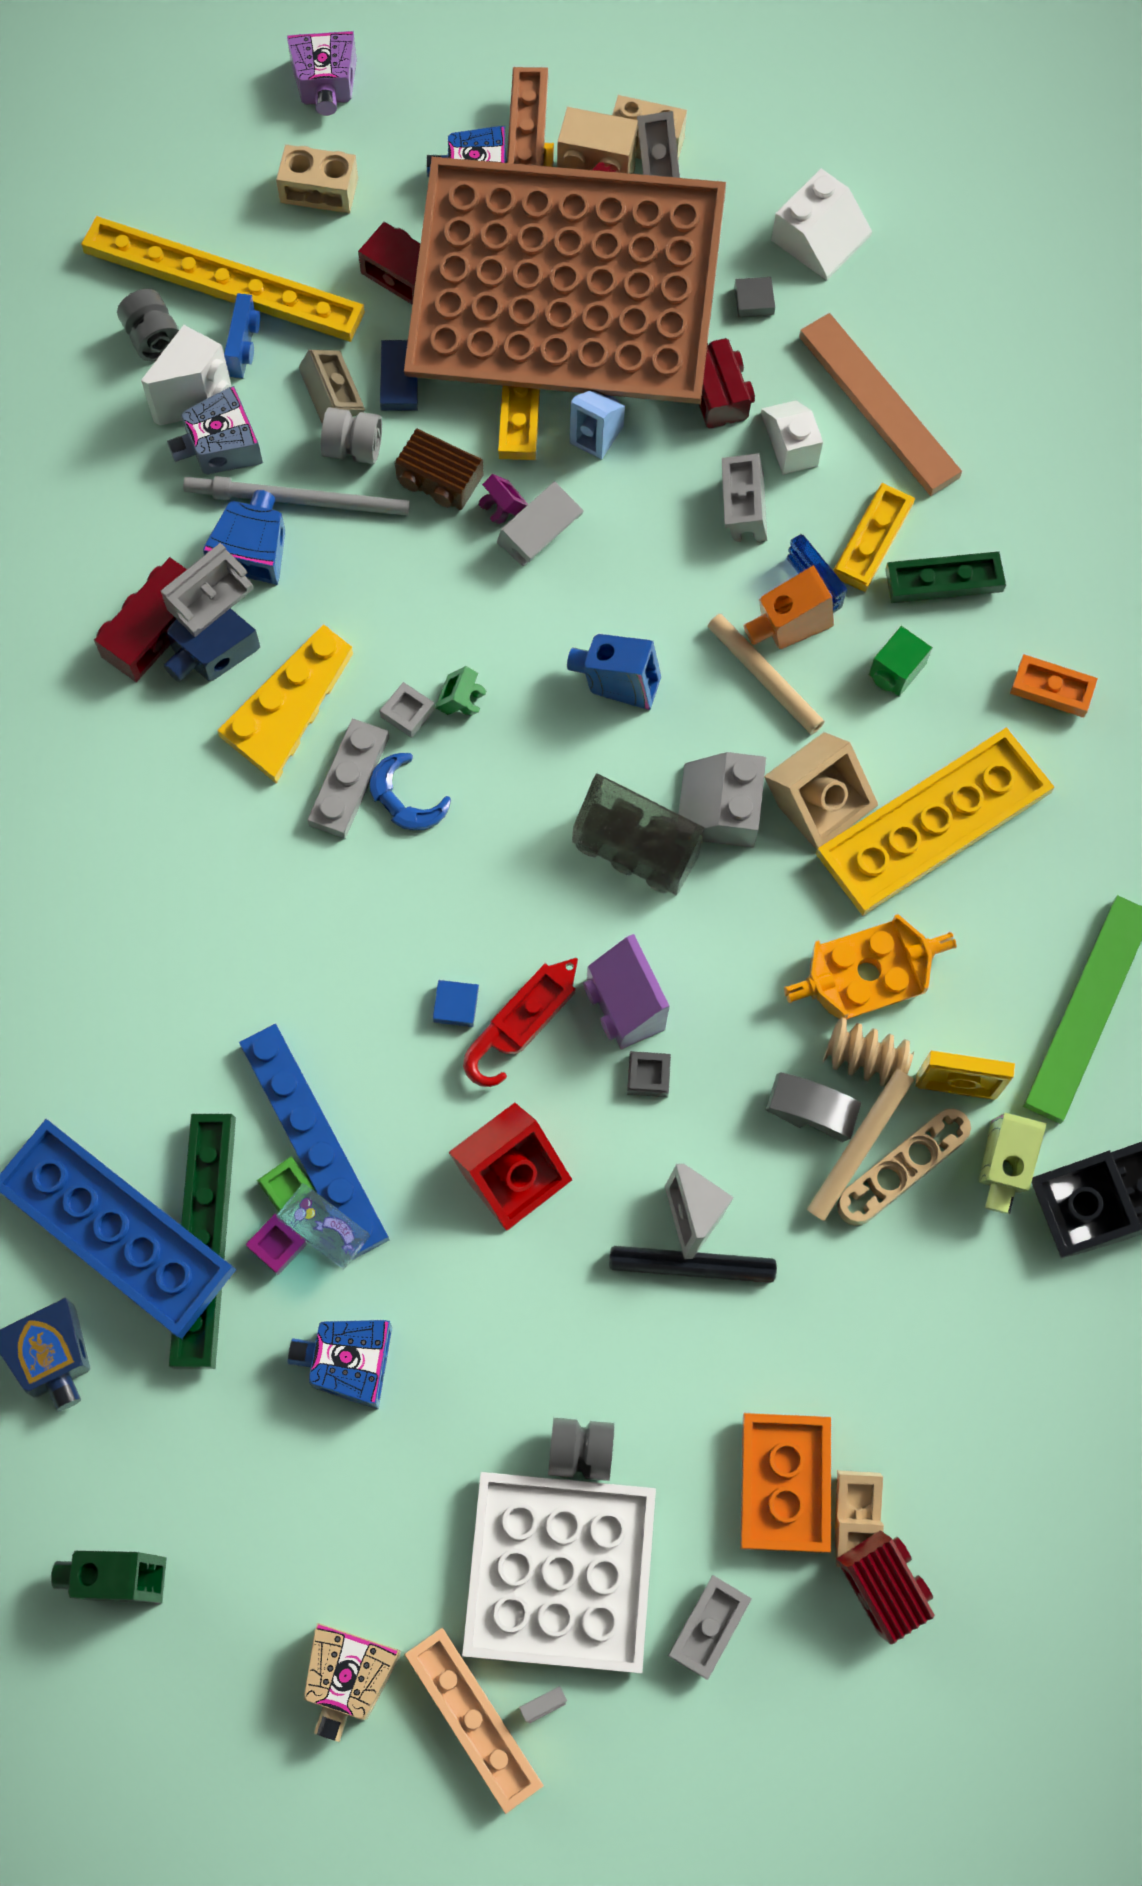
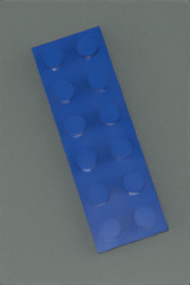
(114, 1228)

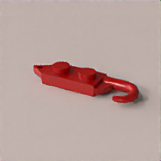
(522, 1018)

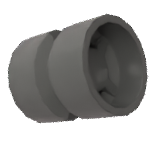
(147, 323)
(581, 1449)

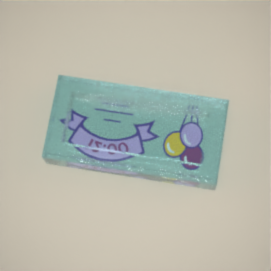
(323, 1226)

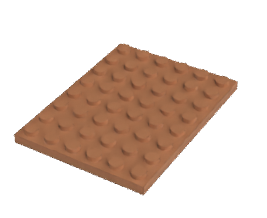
(565, 279)

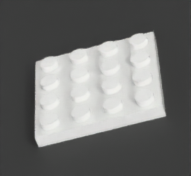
(560, 1572)

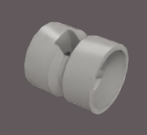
(351, 435)

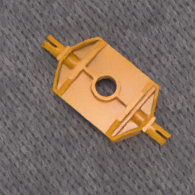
(893, 948)

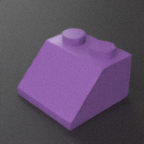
(627, 994)

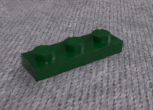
(945, 577)

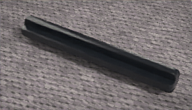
(702, 1265)

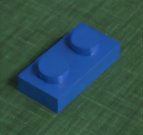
(239, 347)

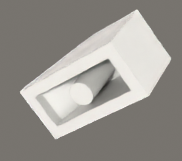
(793, 436)

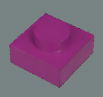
(276, 1244)

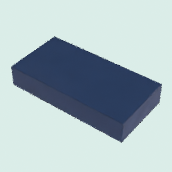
(396, 389)

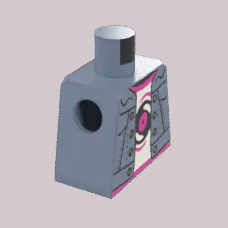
(217, 435)

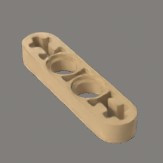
(906, 1169)

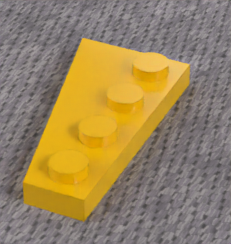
(279, 712)

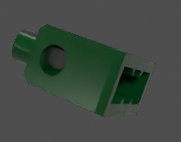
(111, 1576)

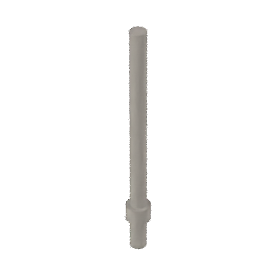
(223, 488)

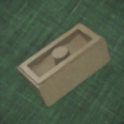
(329, 382)

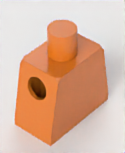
(793, 611)

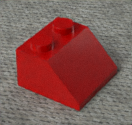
(511, 1165)

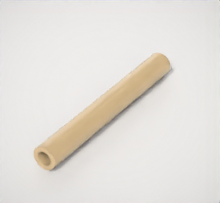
(766, 674)
(860, 1144)

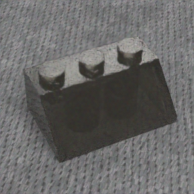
(637, 835)

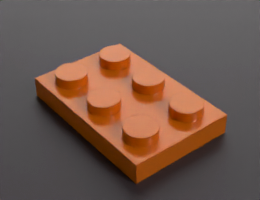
(786, 1483)

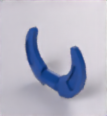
(409, 817)

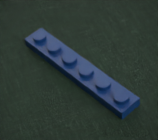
(310, 1131)

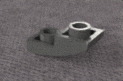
(813, 1104)

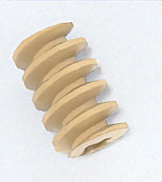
(867, 1052)

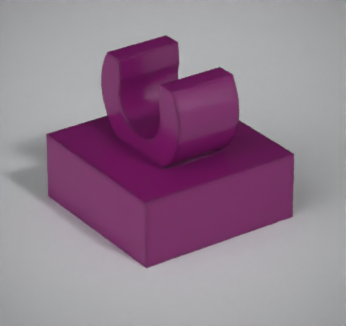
(504, 495)

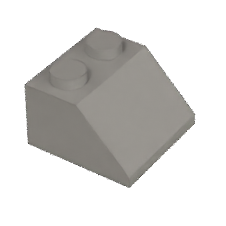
(724, 797)

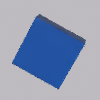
(455, 1003)

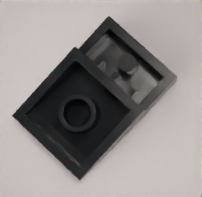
(1093, 1200)

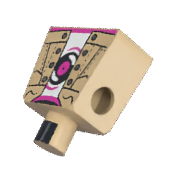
(346, 1677)

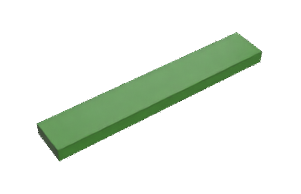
(1087, 1011)

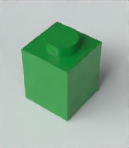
(899, 661)

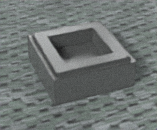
(754, 297)
(648, 1074)

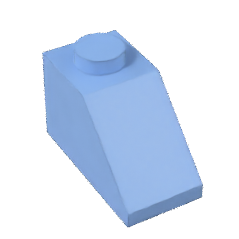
(595, 422)

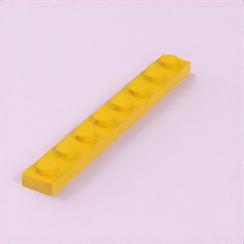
(223, 278)

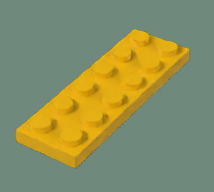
(934, 821)

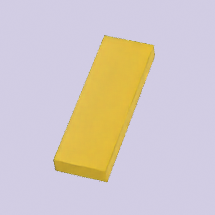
(873, 537)

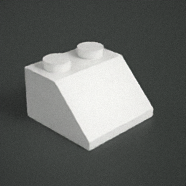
(821, 225)
(184, 375)

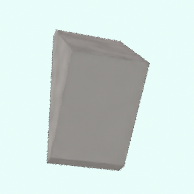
(695, 1207)

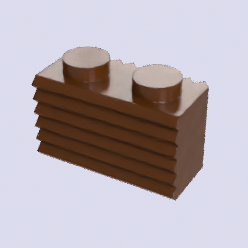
(438, 470)

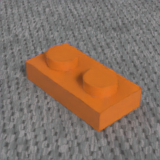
(1053, 685)

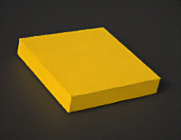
(964, 1075)

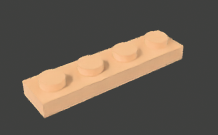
(474, 1720)

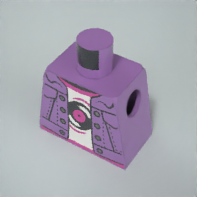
(323, 68)

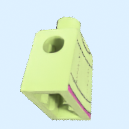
(1018, 1143)

